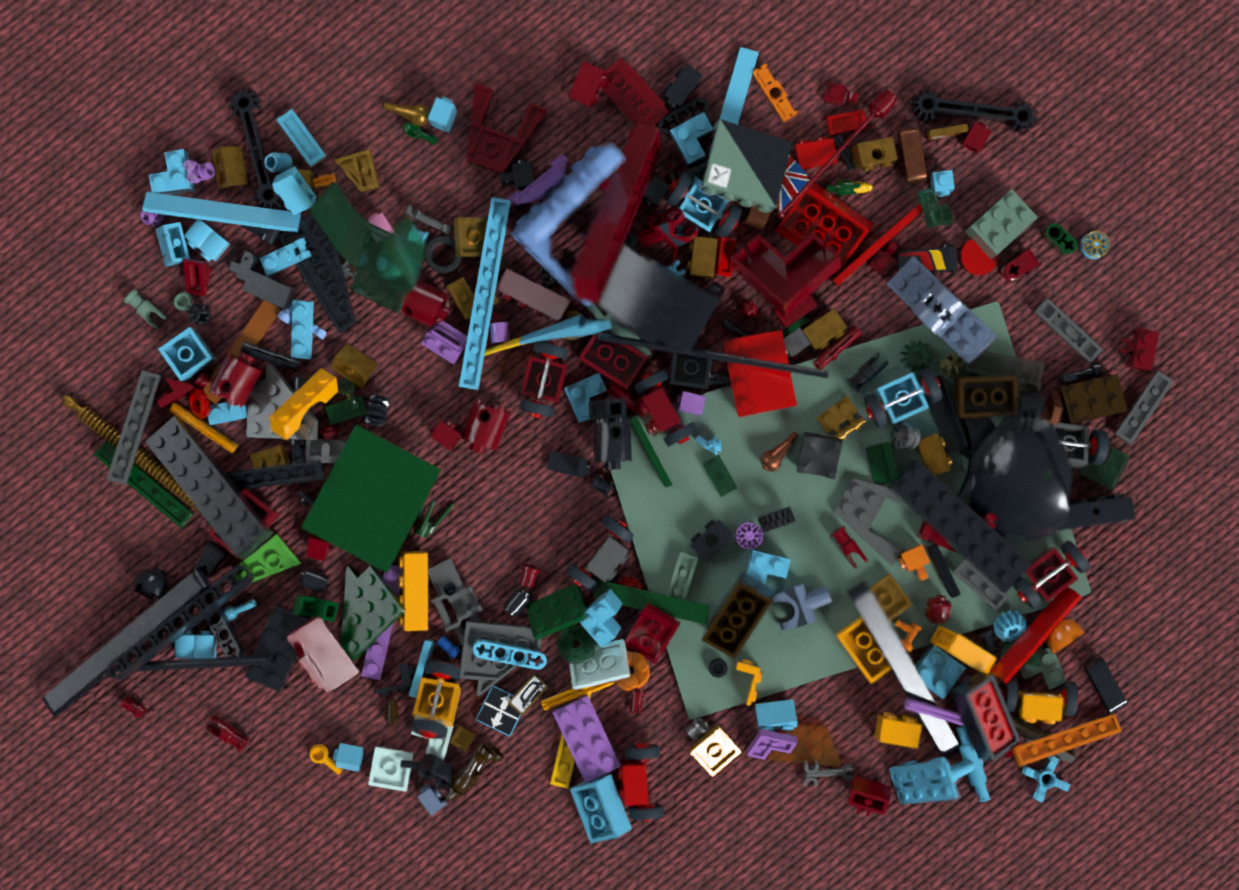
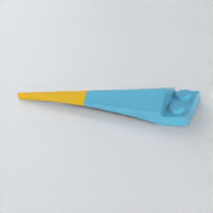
(572, 327)

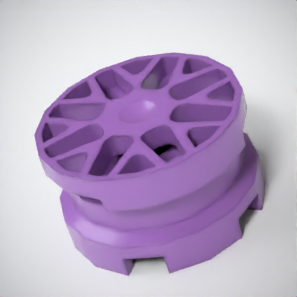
(749, 535)

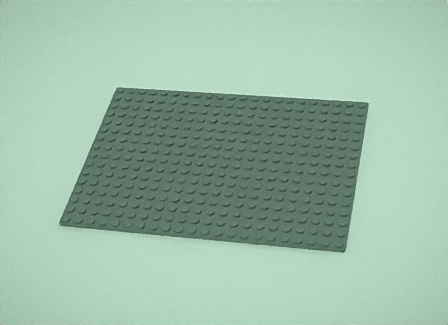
(670, 516)

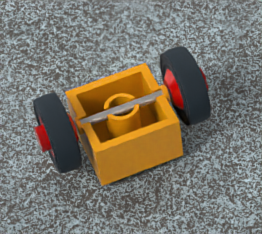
(436, 700)
(1038, 705)

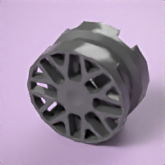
(906, 436)

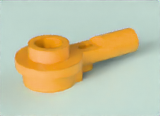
(319, 754)

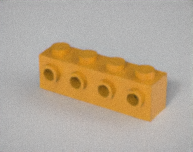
(414, 590)

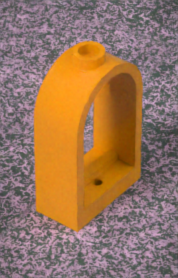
(963, 650)

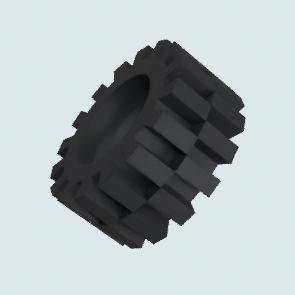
(776, 519)

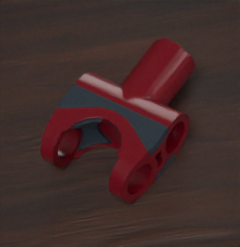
(667, 229)

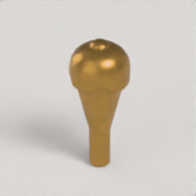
(417, 114)

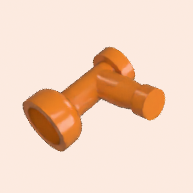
(912, 630)

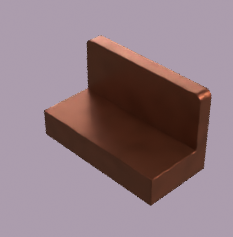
(1053, 408)

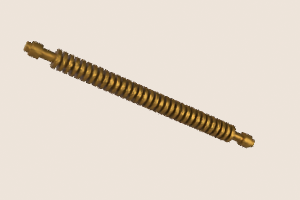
(113, 436)

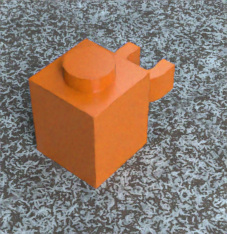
(914, 559)

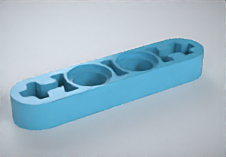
(509, 655)

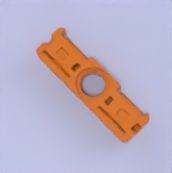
(766, 83)

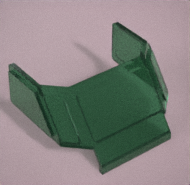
(383, 259)

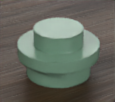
(183, 301)

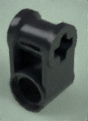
(212, 557)

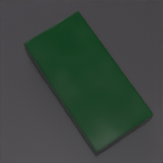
(342, 411)

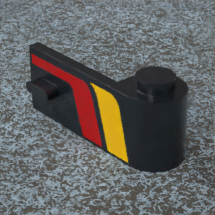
(934, 259)

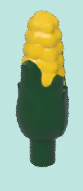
(849, 187)

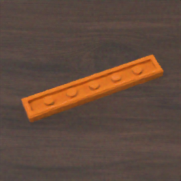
(1066, 740)

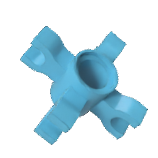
(1050, 766)

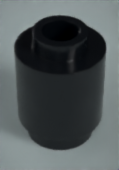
(313, 580)
(517, 602)

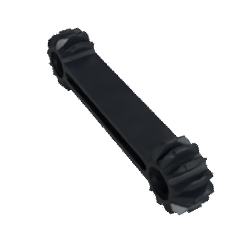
(974, 111)
(255, 145)

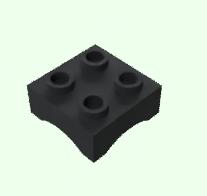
(819, 455)

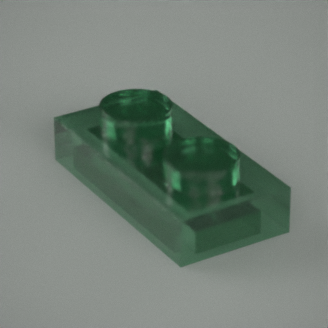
(719, 475)

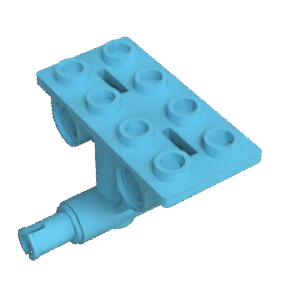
(936, 779)

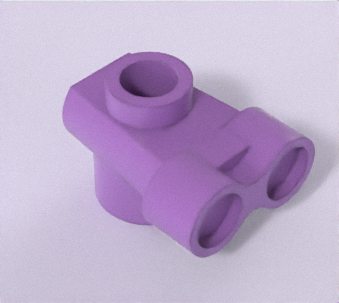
(198, 172)

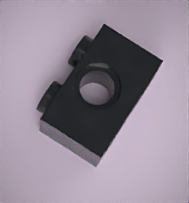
(722, 536)

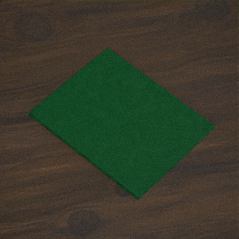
(371, 498)

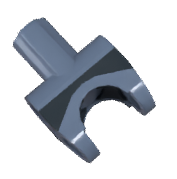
(802, 604)

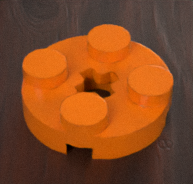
(641, 673)

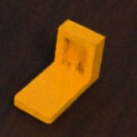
(748, 667)

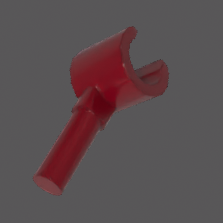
(989, 518)

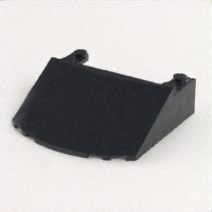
(657, 300)

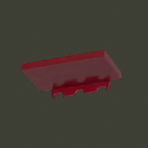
(633, 94)

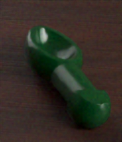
(415, 131)

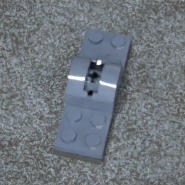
(942, 310)

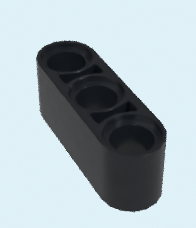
(1105, 685)

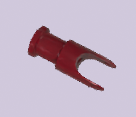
(847, 545)
(227, 733)

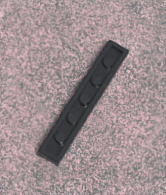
(277, 475)

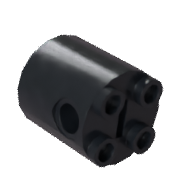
(612, 449)

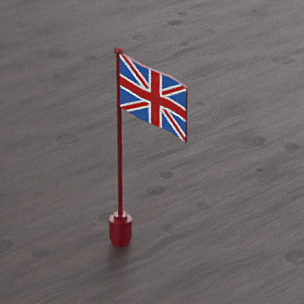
(795, 179)

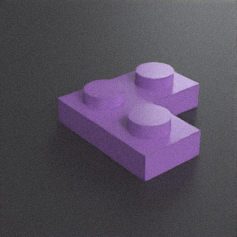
(767, 741)

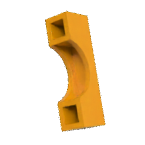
(288, 416)

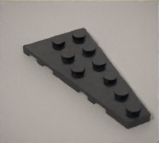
(323, 272)

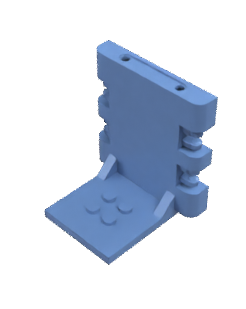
(535, 228)

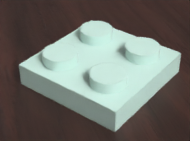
(387, 770)

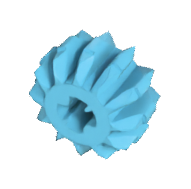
(1010, 625)

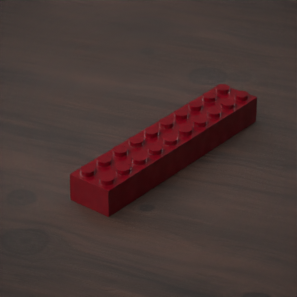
(616, 213)

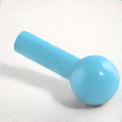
(232, 612)

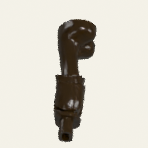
(470, 774)

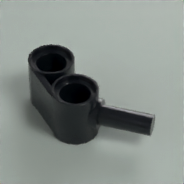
(432, 767)

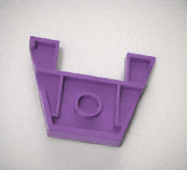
(537, 189)

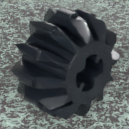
(377, 410)

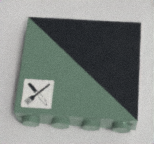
(746, 166)

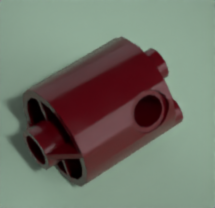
(426, 304)
(235, 379)
(484, 432)

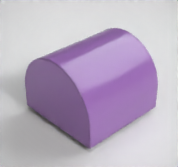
(499, 332)

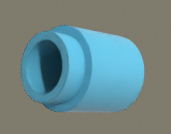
(278, 162)

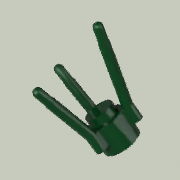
(423, 526)

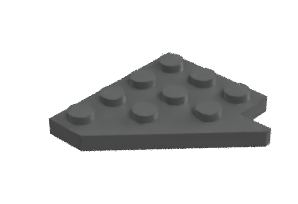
(266, 399)
(489, 671)

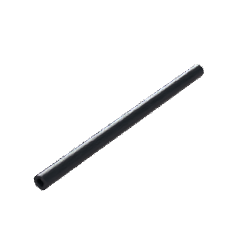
(205, 663)

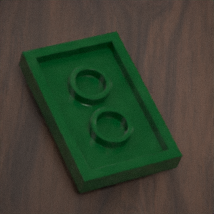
(556, 611)

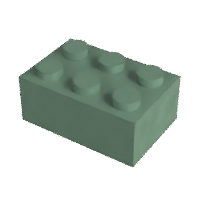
(1001, 224)

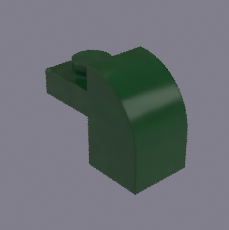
(315, 607)

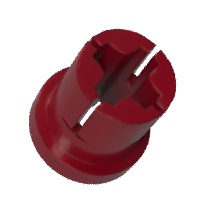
(529, 575)

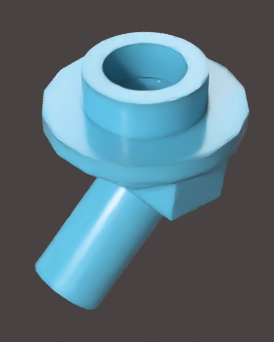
(713, 445)

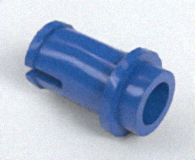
(446, 645)

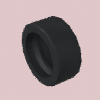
(429, 257)

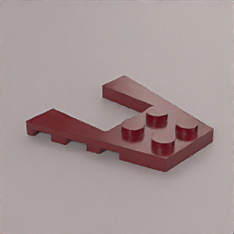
(493, 148)

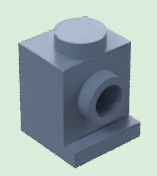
(431, 799)

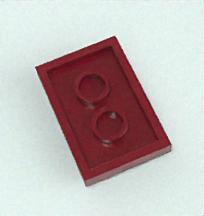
(651, 633)

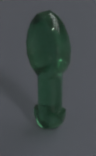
(347, 389)

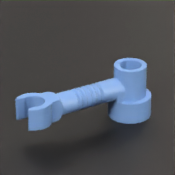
(286, 316)

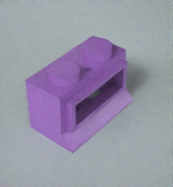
(443, 345)

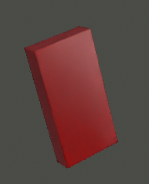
(845, 122)
(724, 252)

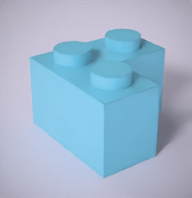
(687, 136)
(175, 179)
(762, 564)
(599, 618)

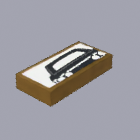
(527, 695)

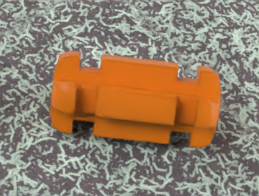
(324, 180)

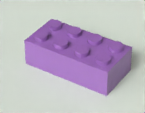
(586, 738)

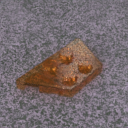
(812, 744)

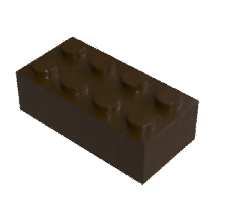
(738, 615)

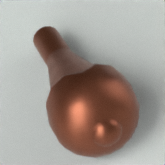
(772, 459)

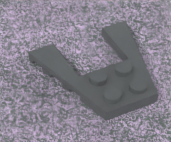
(858, 510)

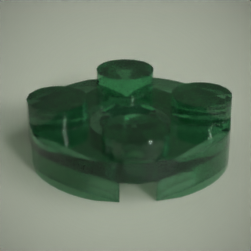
(581, 653)

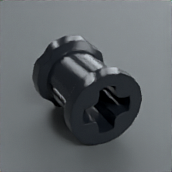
(601, 485)
(988, 640)

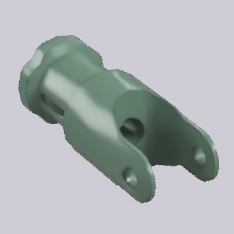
(143, 307)

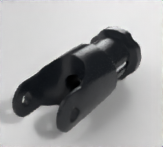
(865, 373)

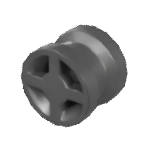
(697, 729)

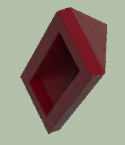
(196, 276)

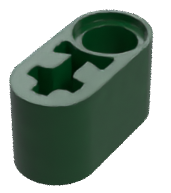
(1067, 238)

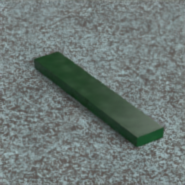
(149, 488)
(670, 605)

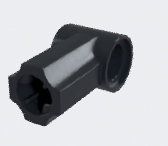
(268, 235)

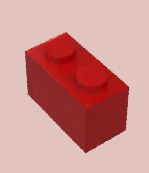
(814, 153)

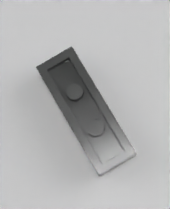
(980, 585)

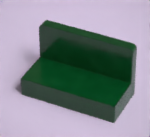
(882, 462)

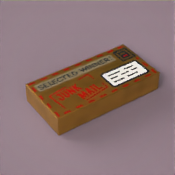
(947, 132)

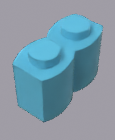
(206, 240)
(196, 645)

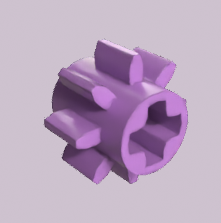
(153, 218)

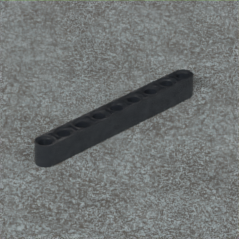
(171, 623)

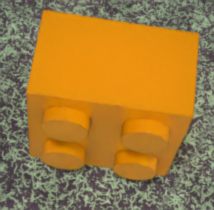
(897, 730)

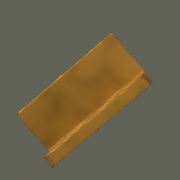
(229, 167)
(353, 365)

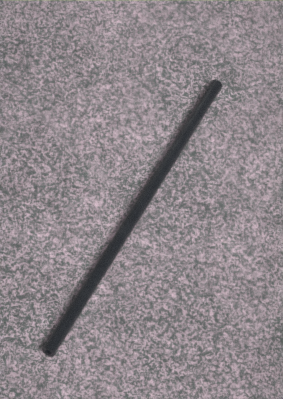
(715, 355)

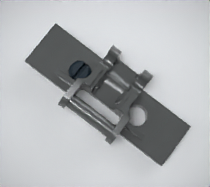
(449, 586)

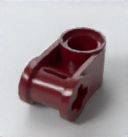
(1021, 264)

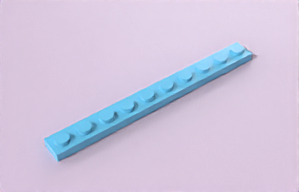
(485, 293)

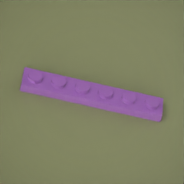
(378, 649)

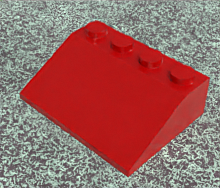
(828, 219)
(760, 388)

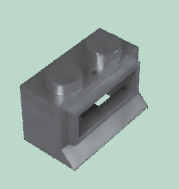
(324, 450)

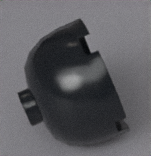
(151, 583)

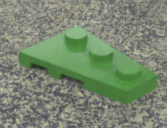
(270, 559)

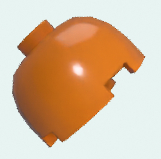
(1063, 635)

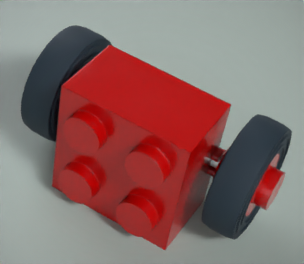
(635, 782)

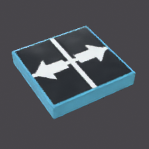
(497, 712)

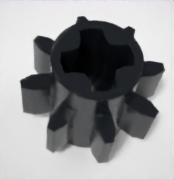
(199, 313)

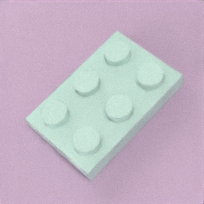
(605, 665)

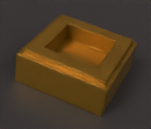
(462, 738)

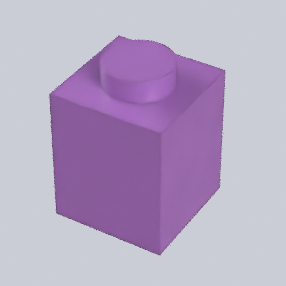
(691, 403)

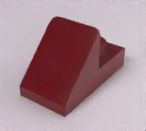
(180, 390)

